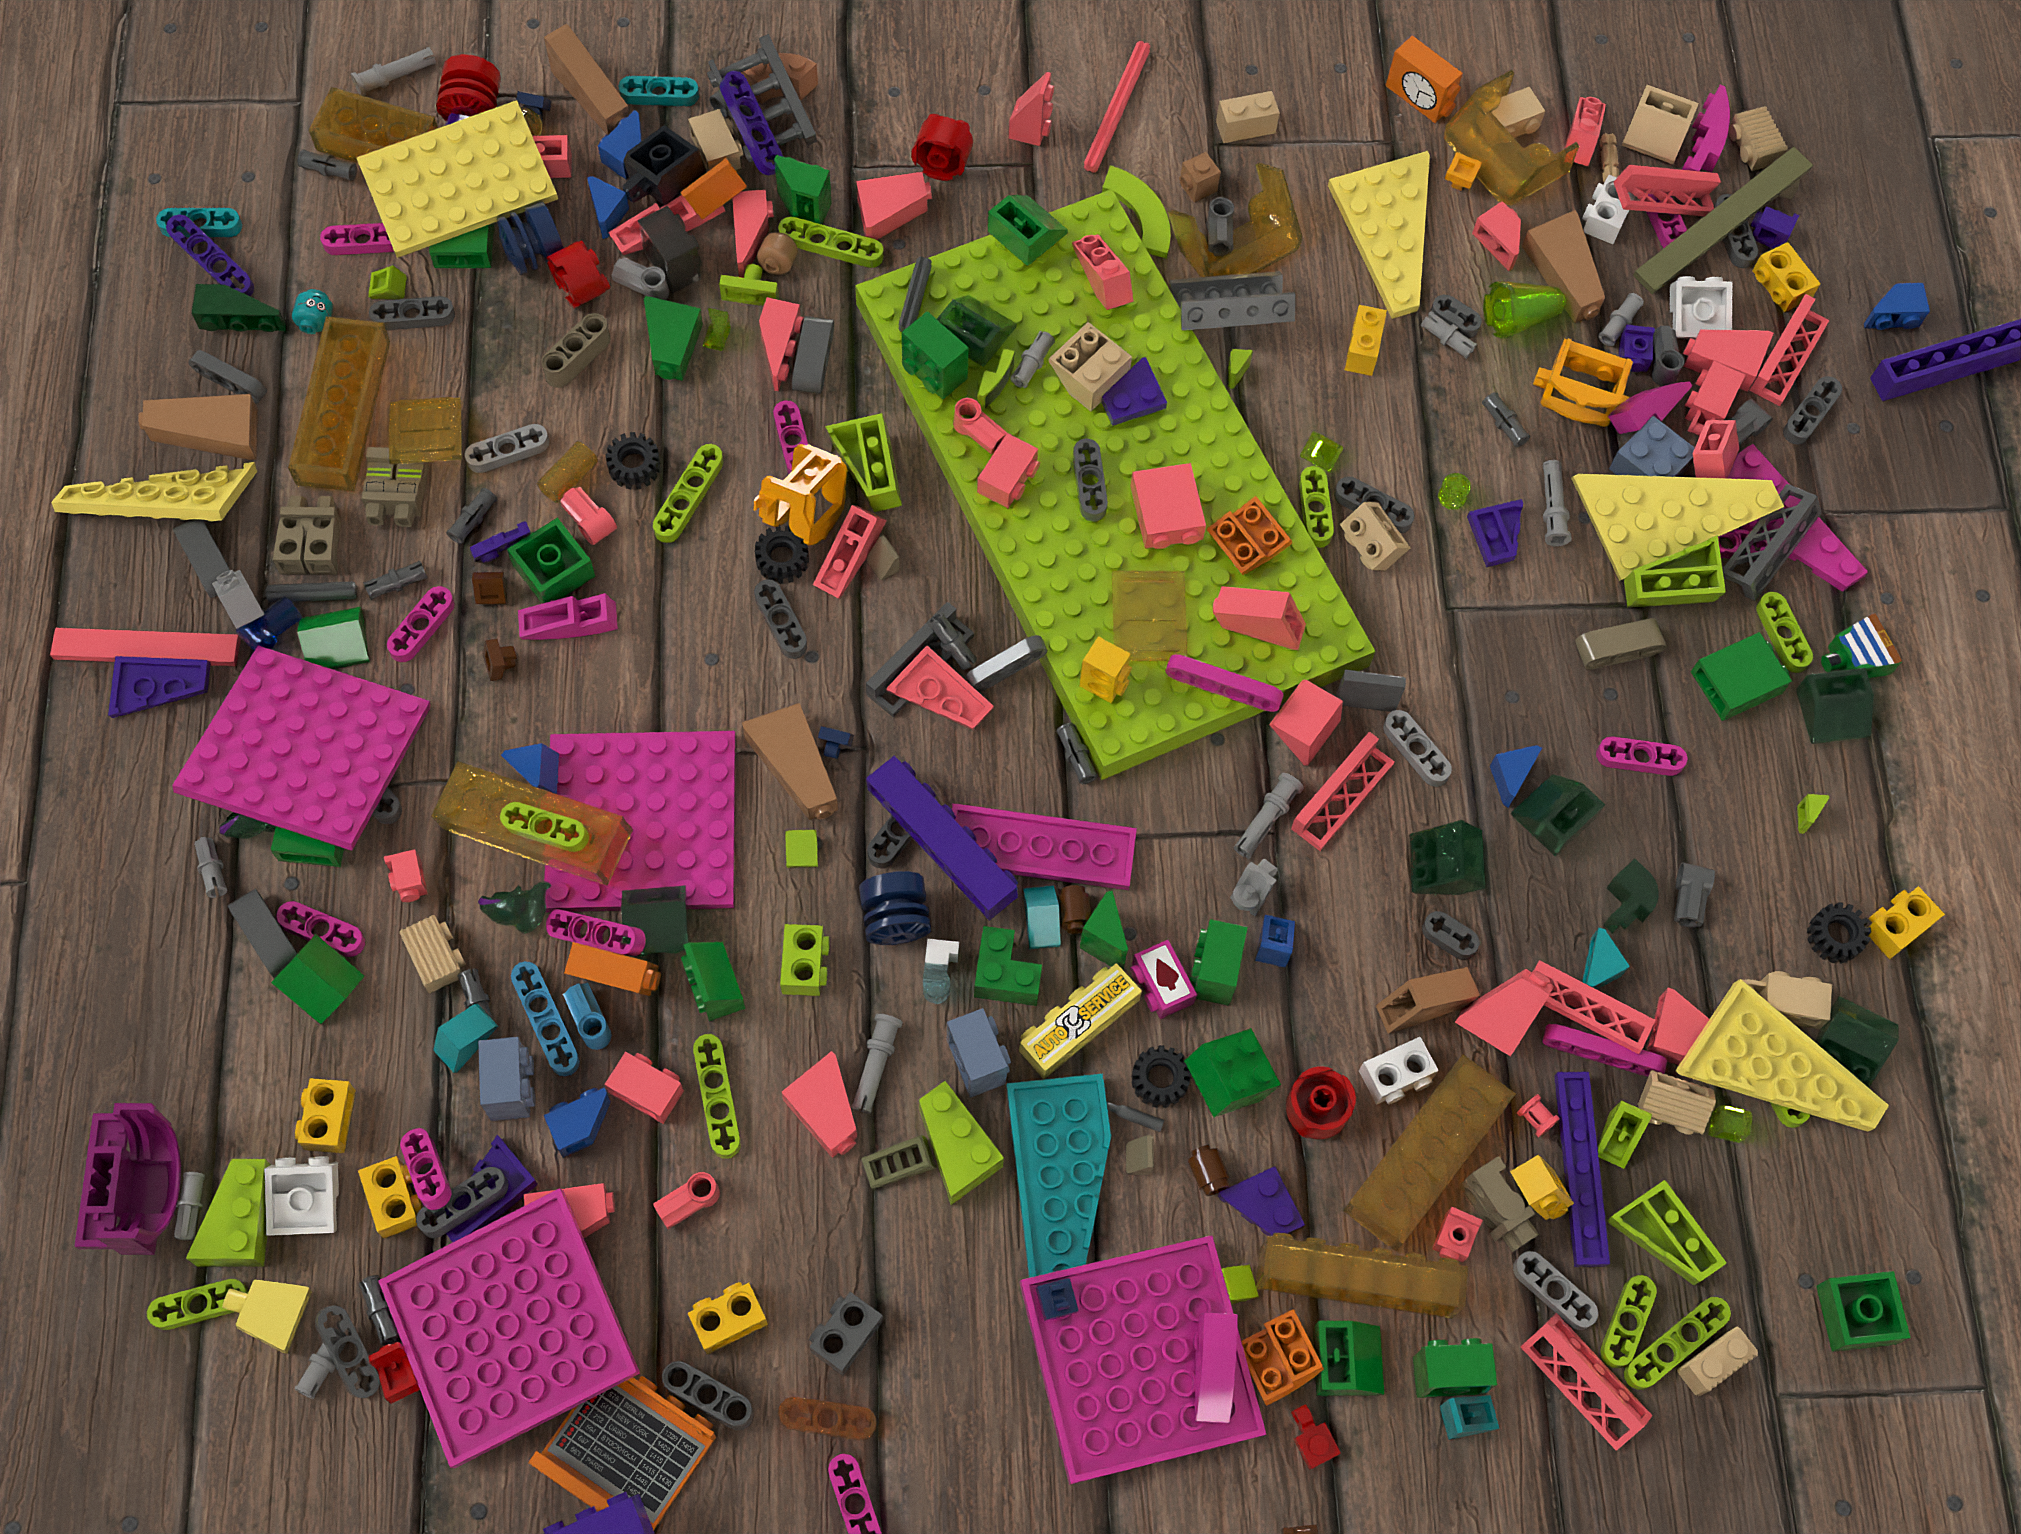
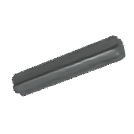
(915, 292)
(312, 591)

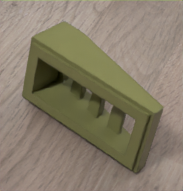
(902, 1173)

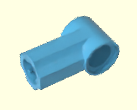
(587, 1015)

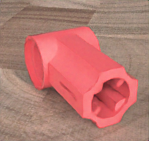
(980, 427)
(591, 520)
(683, 1201)

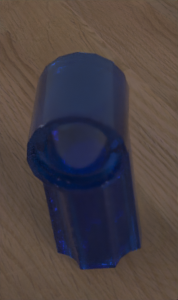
(268, 627)

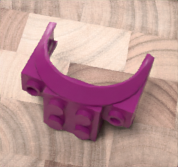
(129, 1187)

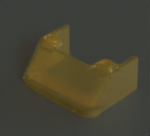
(1506, 167)
(1256, 244)

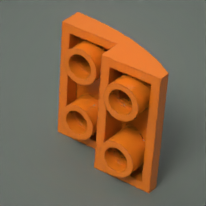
(1249, 536)
(1281, 1357)

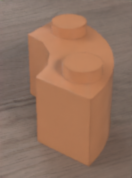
(799, 69)

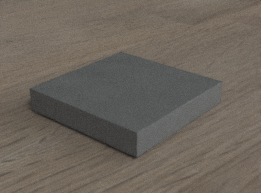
(1371, 690)

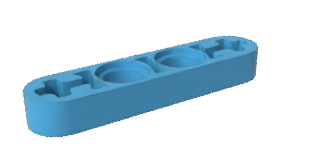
(541, 1020)

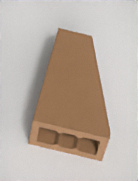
(584, 78)
(1566, 263)
(204, 423)
(791, 755)

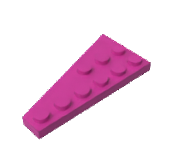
(1819, 546)

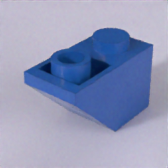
(616, 144)
(1901, 307)
(577, 1123)

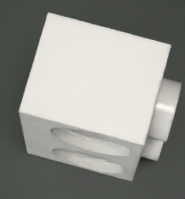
(1606, 215)
(1395, 1065)

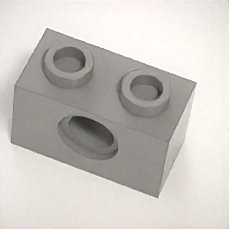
(237, 598)

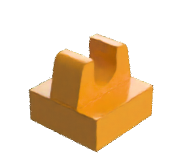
(1462, 171)

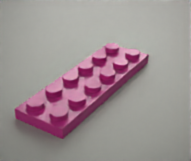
(1053, 846)

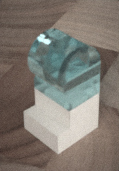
(935, 977)

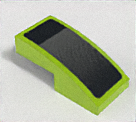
(994, 383)

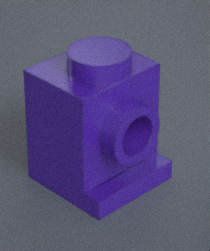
(1773, 227)
(1637, 345)

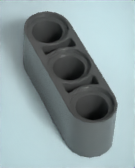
(813, 354)
(201, 552)
(263, 931)
(696, 1384)

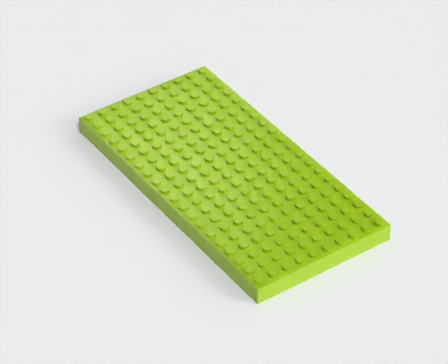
(1060, 563)

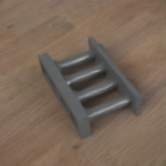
(778, 80)
(1233, 300)

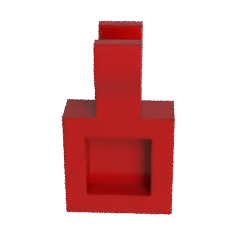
(1315, 1441)

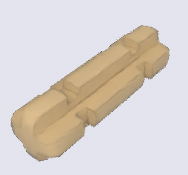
(1609, 156)

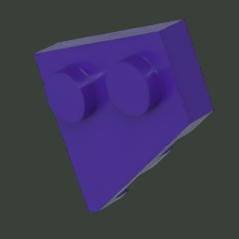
(1134, 395)
(1497, 531)
(489, 548)
(1264, 1202)

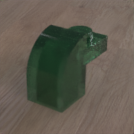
(1637, 893)

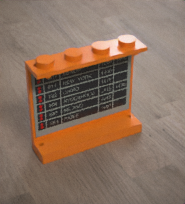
(626, 1444)

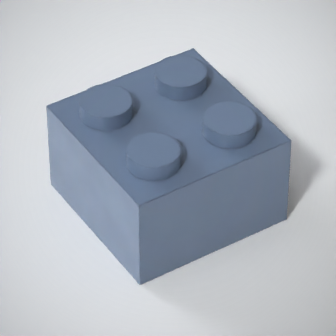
(1654, 452)
(977, 1052)
(505, 1079)

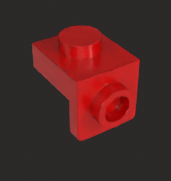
(394, 1372)

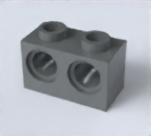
(853, 1337)

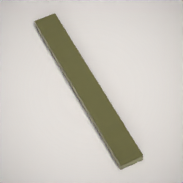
(1722, 220)

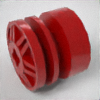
(467, 86)

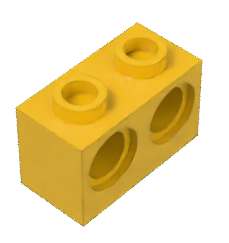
(1785, 276)
(1365, 340)
(1105, 670)
(1904, 923)
(334, 1115)
(1542, 1188)
(383, 1200)
(731, 1326)

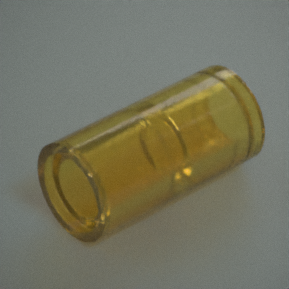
(567, 471)

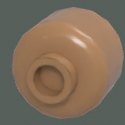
(778, 252)

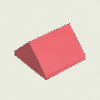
(1307, 720)

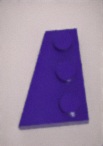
(151, 682)
(519, 1182)

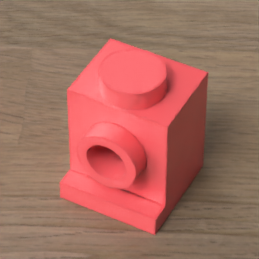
(406, 875)
(1461, 1223)

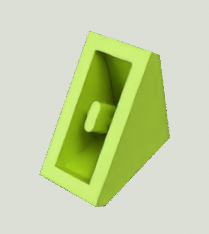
(1622, 1133)

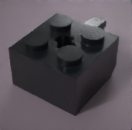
(661, 166)

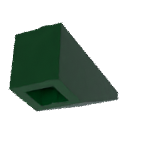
(227, 309)

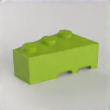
(869, 457)
(1678, 579)
(958, 1142)
(236, 1220)
(1669, 1233)

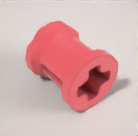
(1538, 1115)

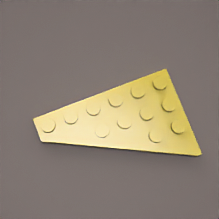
(1387, 221)
(1662, 515)
(1767, 1057)

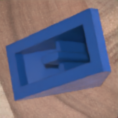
(609, 204)
(536, 764)
(1511, 770)
(1275, 941)

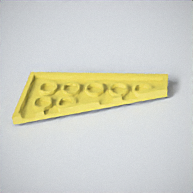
(164, 495)

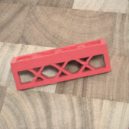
(1663, 184)
(1784, 344)
(1334, 784)
(1598, 1006)
(1595, 1374)

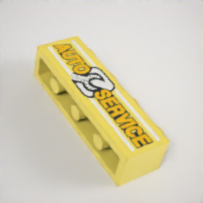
(1079, 1020)

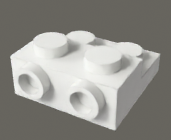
(1700, 305)
(301, 1196)

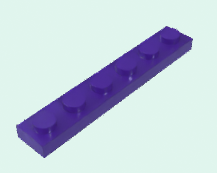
(1582, 1169)

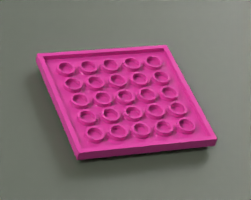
(302, 747)
(674, 797)
(508, 1328)
(1127, 1360)

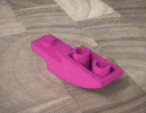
(1710, 132)

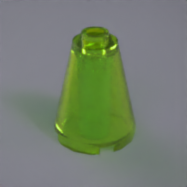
(1519, 306)

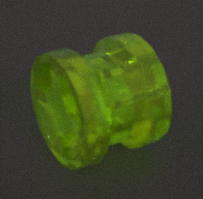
(1456, 484)

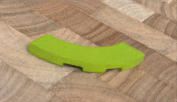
(1147, 207)

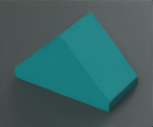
(1042, 917)
(1603, 961)
(459, 1036)
(1468, 1416)

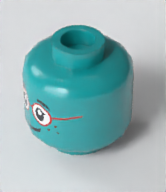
(311, 311)

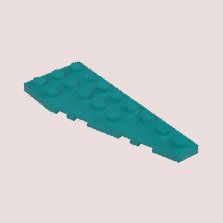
(1060, 1164)

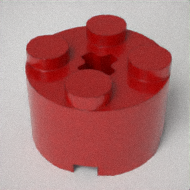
(942, 147)
(577, 273)
(1327, 1087)

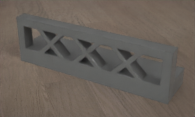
(1779, 548)
(924, 637)

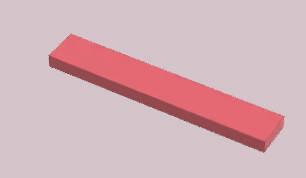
(106, 644)

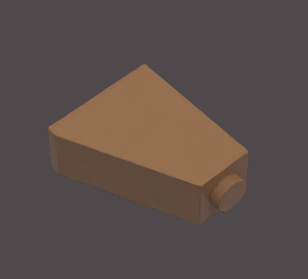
(1427, 999)

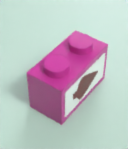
(1163, 979)

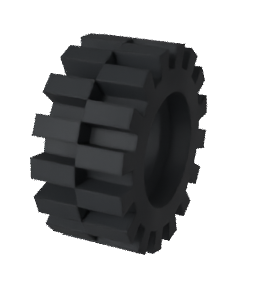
(630, 446)
(781, 569)
(1845, 917)
(1147, 1090)

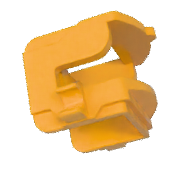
(1592, 362)
(794, 496)

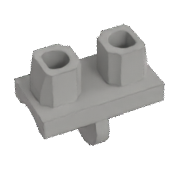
(1254, 886)

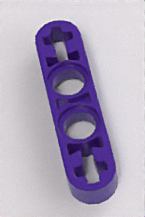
(748, 123)
(210, 256)

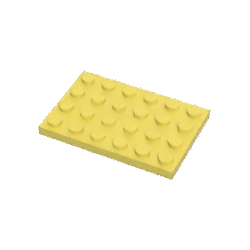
(456, 178)

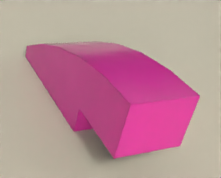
(1638, 409)
(568, 618)
(1215, 1367)

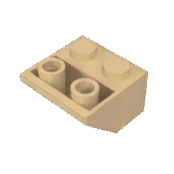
(1660, 124)
(1090, 365)

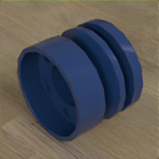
(529, 238)
(895, 908)

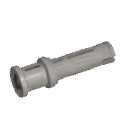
(381, 75)
(1556, 514)
(1274, 805)
(879, 1048)

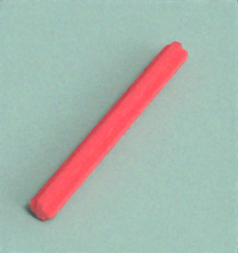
(1116, 107)

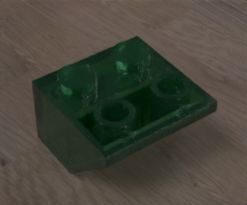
(977, 327)
(1837, 705)
(1558, 812)
(1447, 859)
(661, 916)
(1858, 1039)

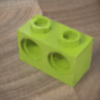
(797, 960)

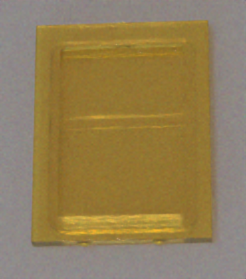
(425, 430)
(1149, 614)

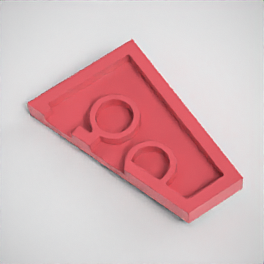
(940, 689)

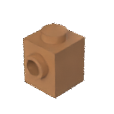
(1199, 177)

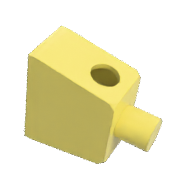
(269, 1311)

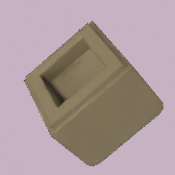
(883, 559)
(1140, 1156)

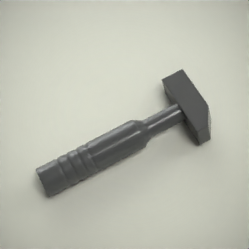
(1136, 1116)

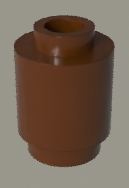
(1074, 908)
(1209, 1170)

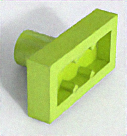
(748, 289)

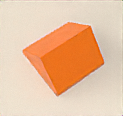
(714, 189)

